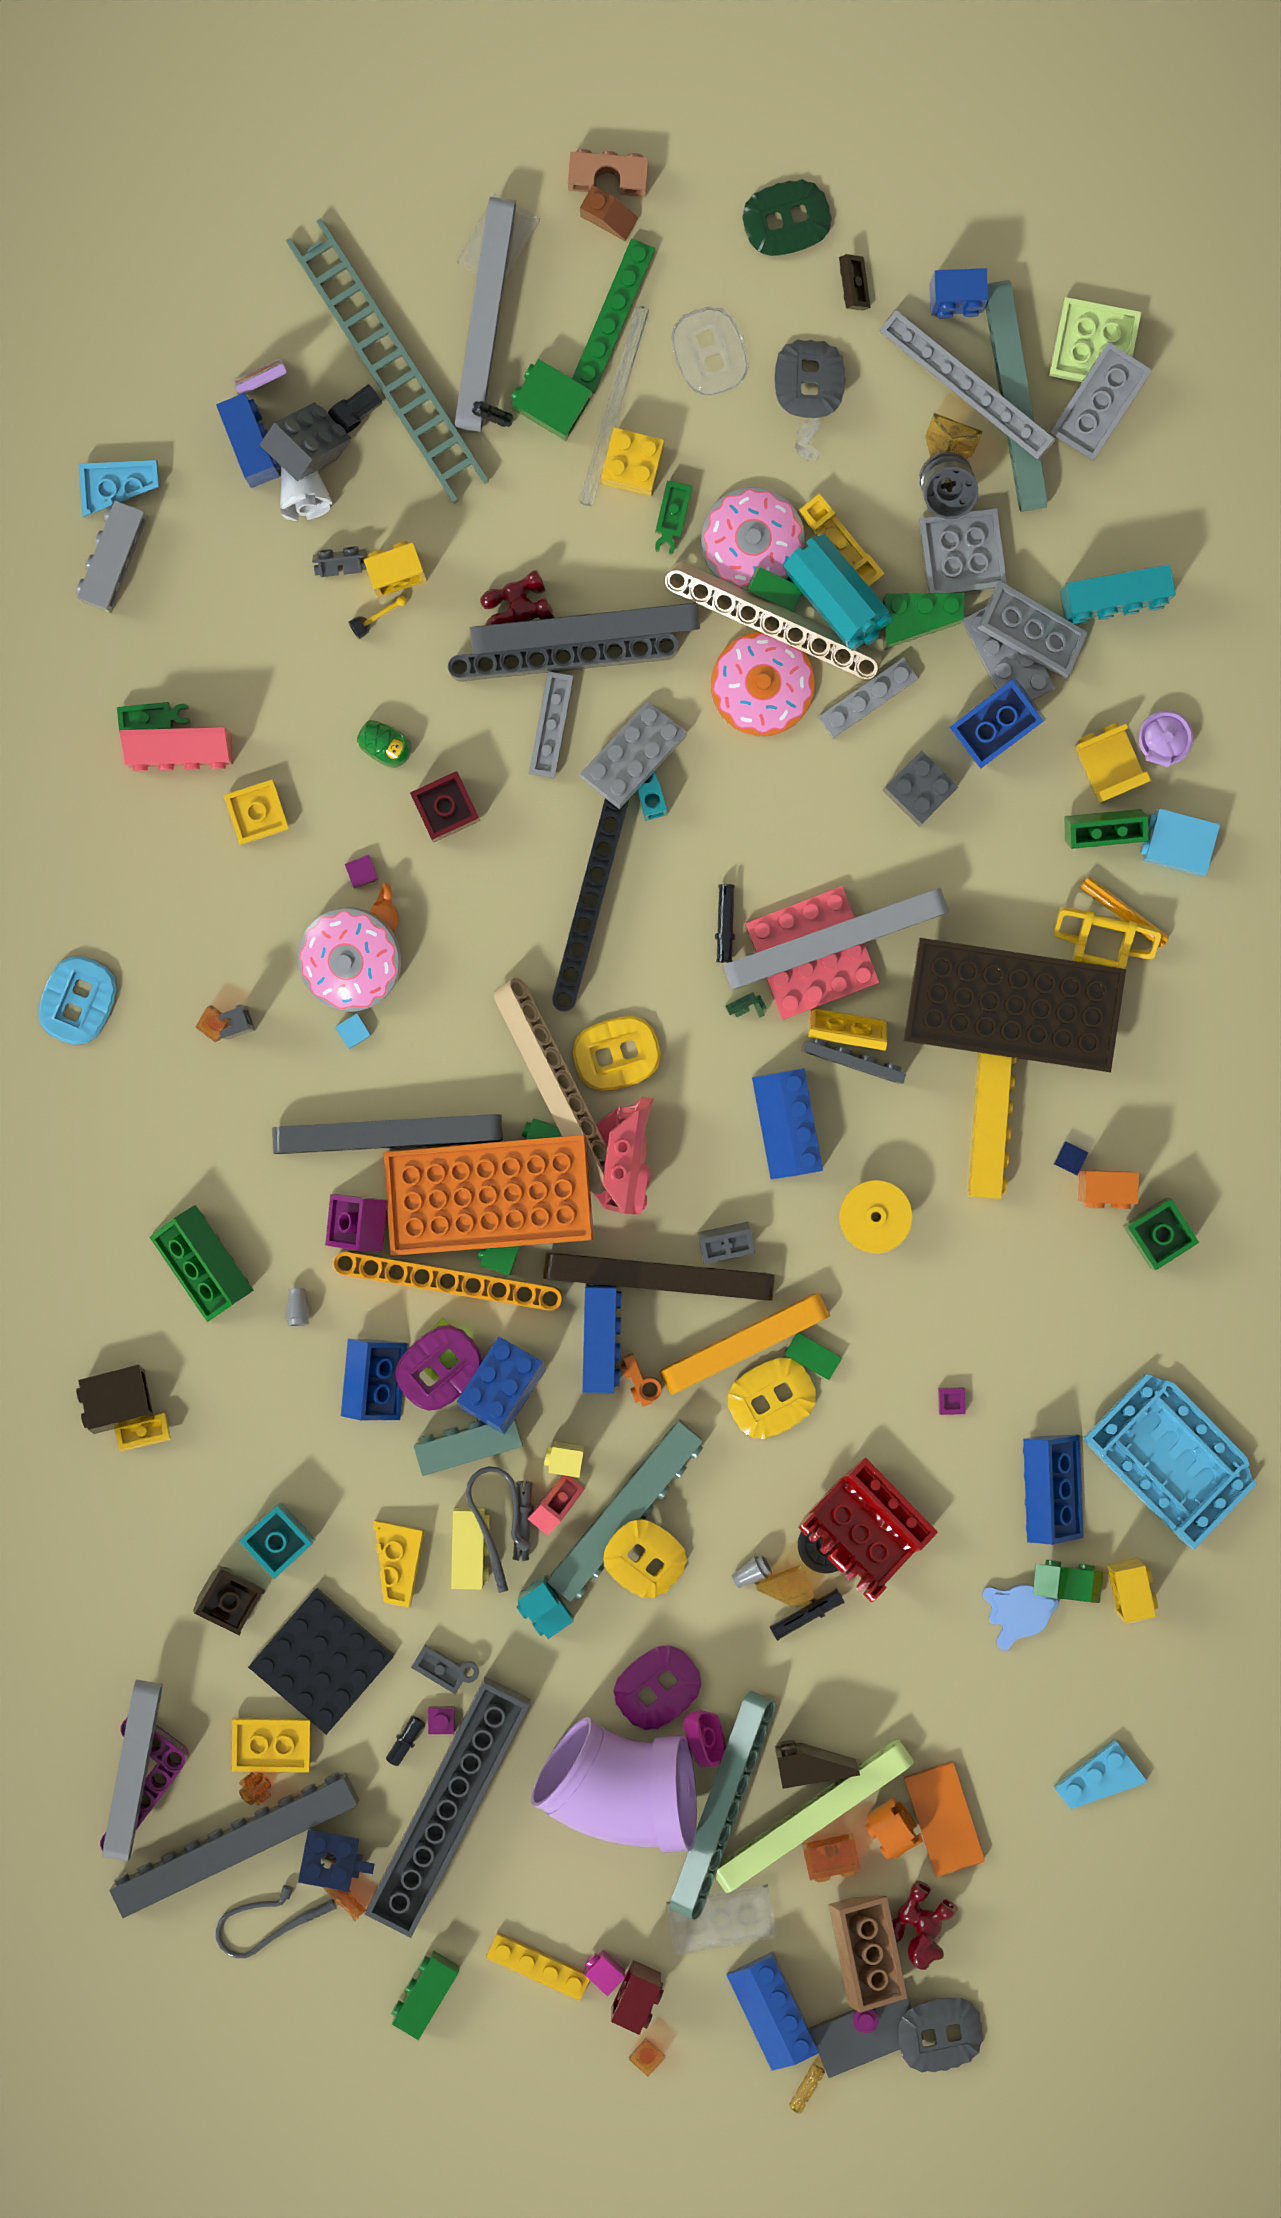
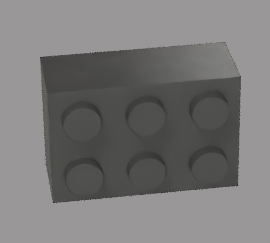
(305, 441)

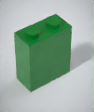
(551, 399)

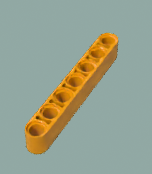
(744, 1343)

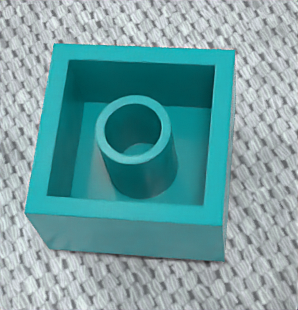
(277, 1540)

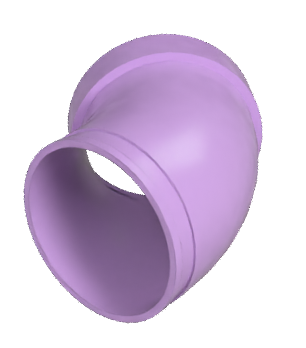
(621, 1788)

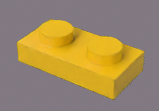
(143, 1433)

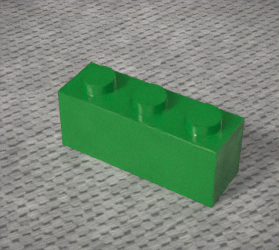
(1106, 828)
(424, 1994)

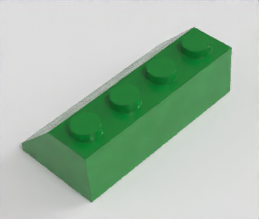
(201, 1263)

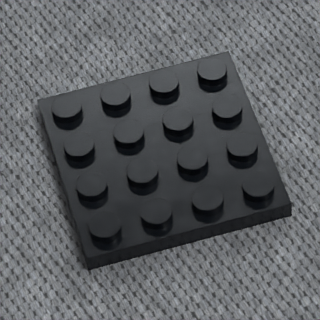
(321, 1661)

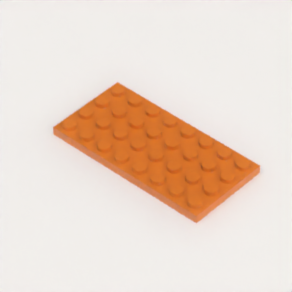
(488, 1195)

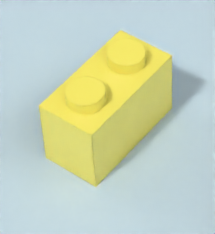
(564, 1459)

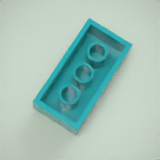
(1117, 593)

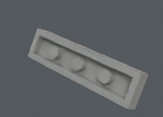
(868, 698)
(551, 725)

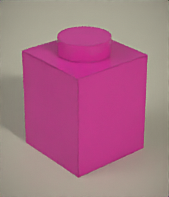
(604, 1972)

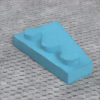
(115, 481)
(1100, 1777)

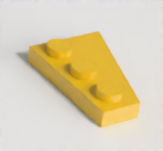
(399, 1560)

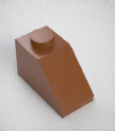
(607, 213)

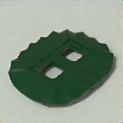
(792, 235)

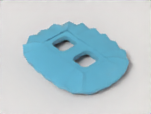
(59, 993)

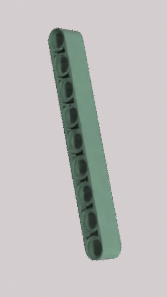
(1015, 389)
(723, 1805)

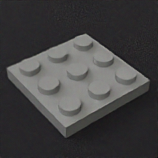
(963, 552)

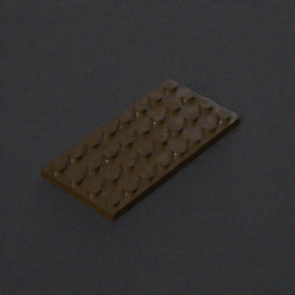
(1014, 1005)

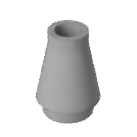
(297, 1308)
(752, 1572)

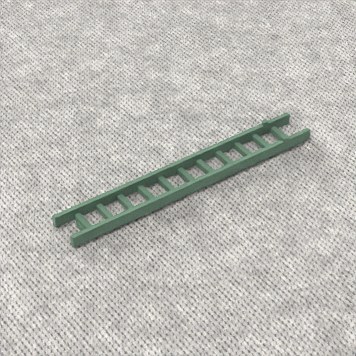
(318, 249)

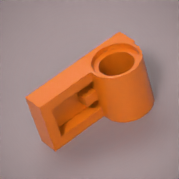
(631, 1369)

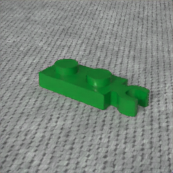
(672, 514)
(150, 716)

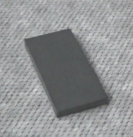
(846, 2048)

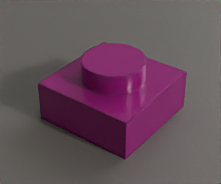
(441, 1720)

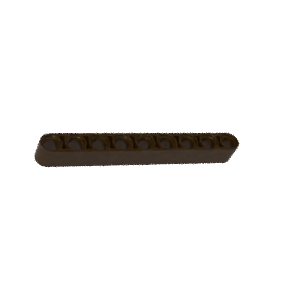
(659, 1276)

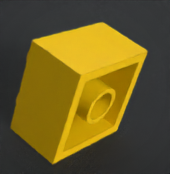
(632, 461)
(394, 569)
(1132, 1590)

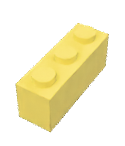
(468, 1550)

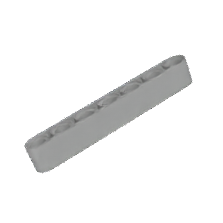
(132, 1770)

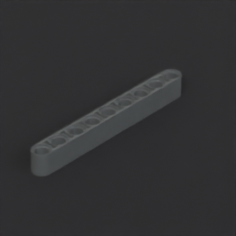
(584, 628)
(576, 661)
(387, 1134)

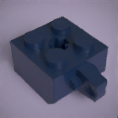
(338, 1875)

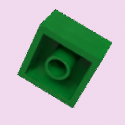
(1161, 1234)

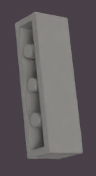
(112, 556)

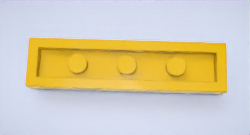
(538, 1966)

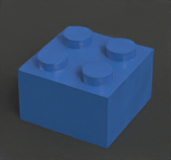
(958, 292)

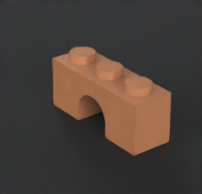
(587, 167)

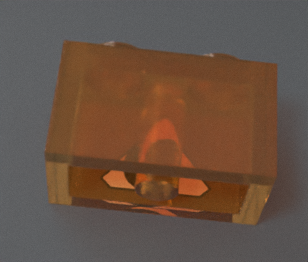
(831, 1857)

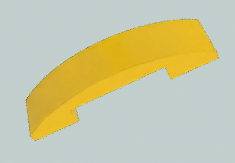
(823, 521)

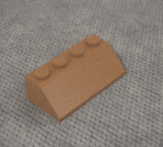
(867, 1952)

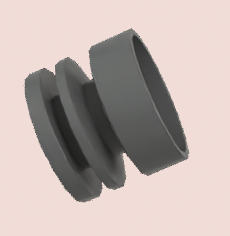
(951, 498)

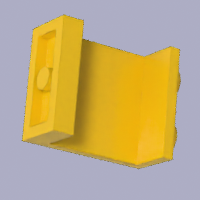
(1110, 762)

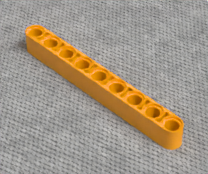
(435, 1284)

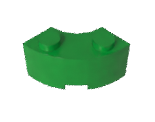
(1068, 1583)

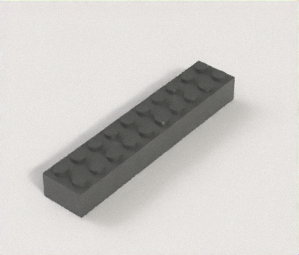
(447, 1807)

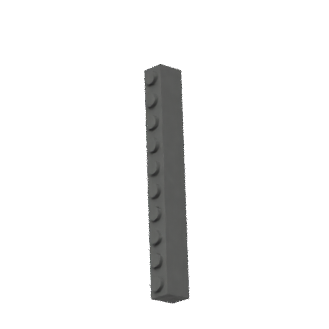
(234, 1844)

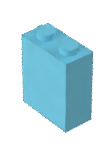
(1180, 842)

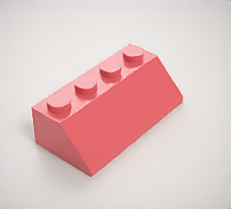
(177, 748)

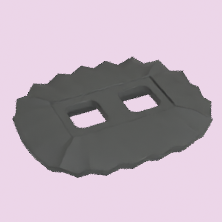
(790, 377)
(937, 2016)

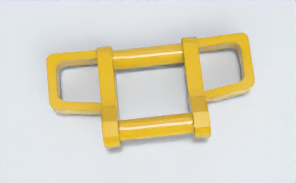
(1089, 919)

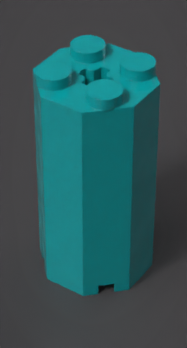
(837, 592)

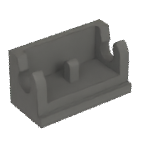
(240, 1022)
(726, 1242)

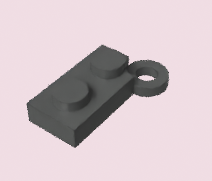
(442, 1669)

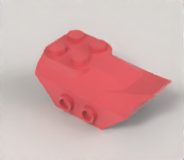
(625, 1164)

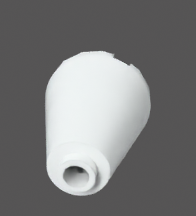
(303, 497)

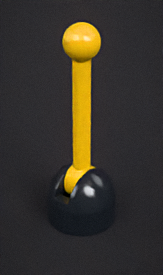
(361, 625)

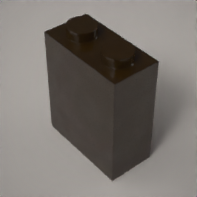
(115, 1399)

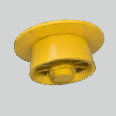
(875, 1216)

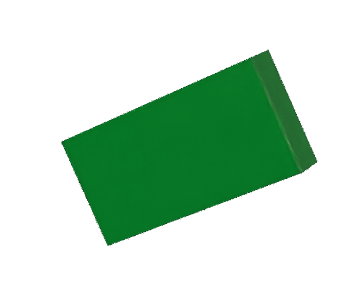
(774, 589)
(813, 1356)

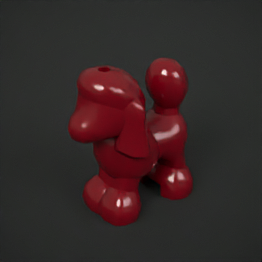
(520, 606)
(928, 1925)

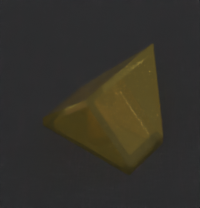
(952, 436)

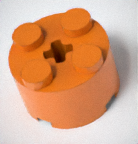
(893, 1828)

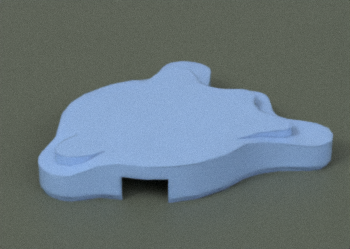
(1018, 1612)

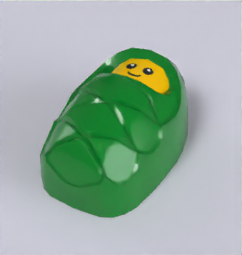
(384, 744)

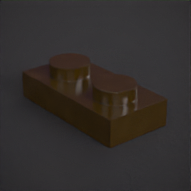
(854, 282)

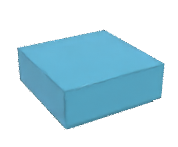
(353, 1031)

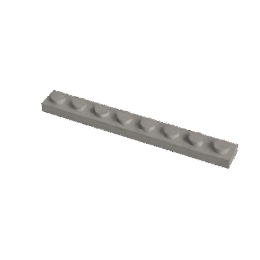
(967, 385)

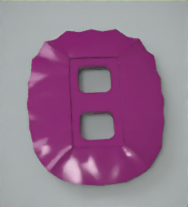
(426, 1353)
(669, 1702)

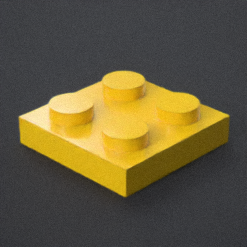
(256, 812)

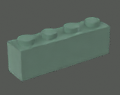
(464, 1446)

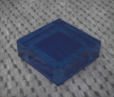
(1070, 1158)

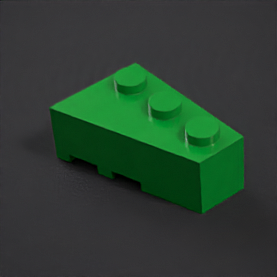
(920, 615)

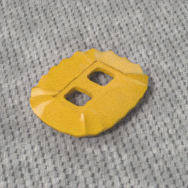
(611, 1035)
(762, 1381)
(657, 1544)

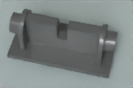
(329, 561)

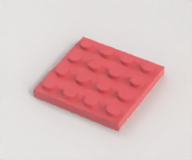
(821, 979)

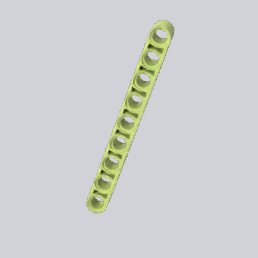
(812, 1816)

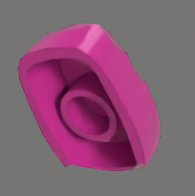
(705, 1737)

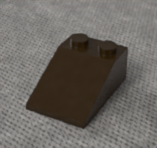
(806, 1764)

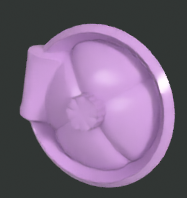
(1165, 738)

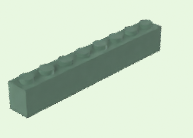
(628, 1505)

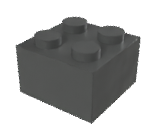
(920, 788)

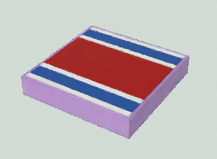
(260, 376)

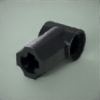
(351, 411)

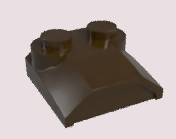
(227, 1599)

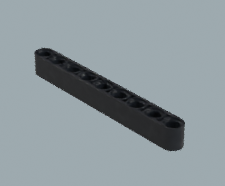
(583, 911)

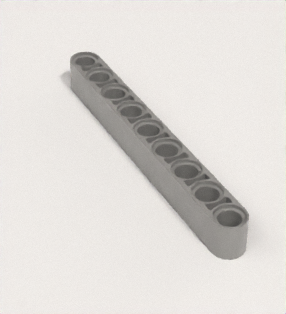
(485, 311)
(835, 938)

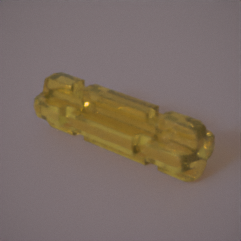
(806, 2088)

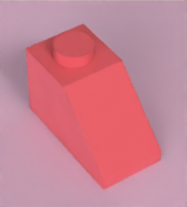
(556, 1504)

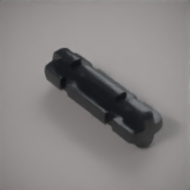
(492, 414)

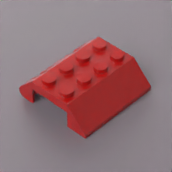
(867, 1528)

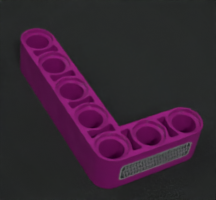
(164, 1766)

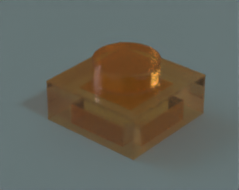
(210, 1024)
(647, 2057)

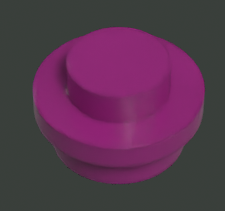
(865, 2021)

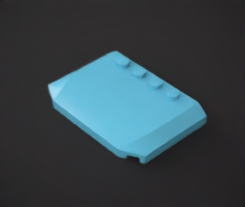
(1172, 1458)

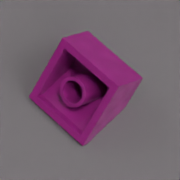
(356, 1223)

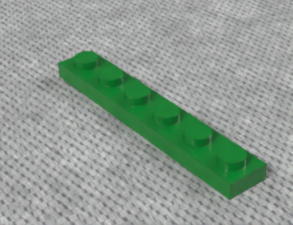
(613, 314)

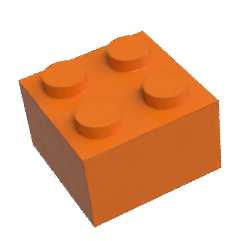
(1111, 1187)

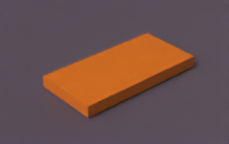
(944, 1819)

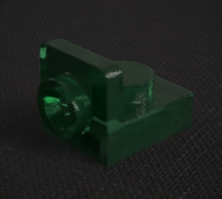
(741, 1005)

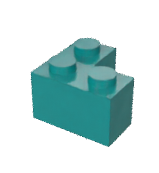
(545, 1607)

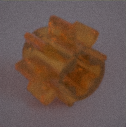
(255, 1788)

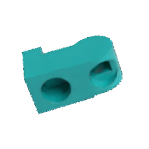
(652, 798)

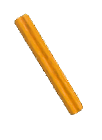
(1119, 907)

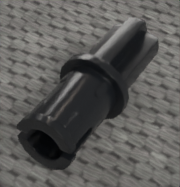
(405, 1740)

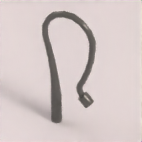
(493, 1553)
(301, 1919)

